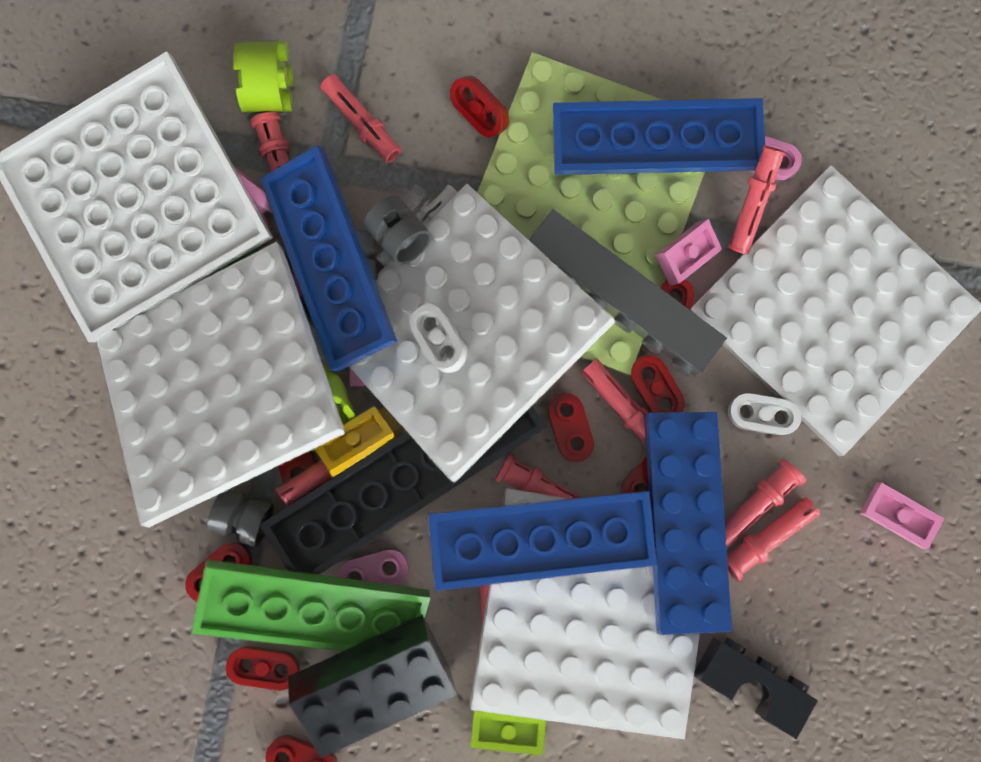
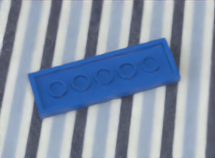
(657, 136)
(328, 259)
(687, 523)
(541, 540)

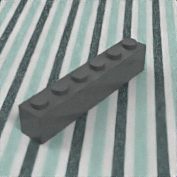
(629, 296)

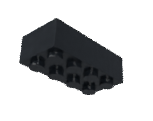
(370, 686)

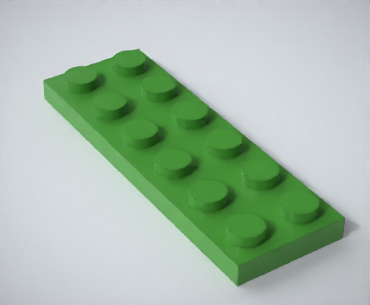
(300, 606)

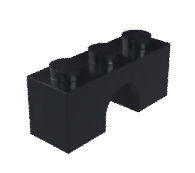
(782, 701)

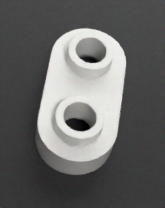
(439, 340)
(763, 414)

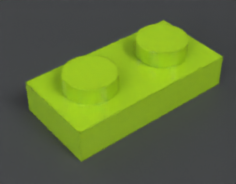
(507, 733)

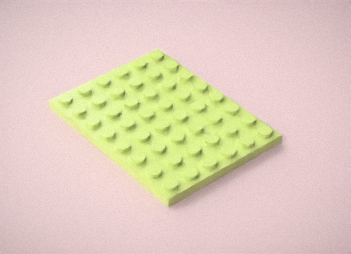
(623, 212)

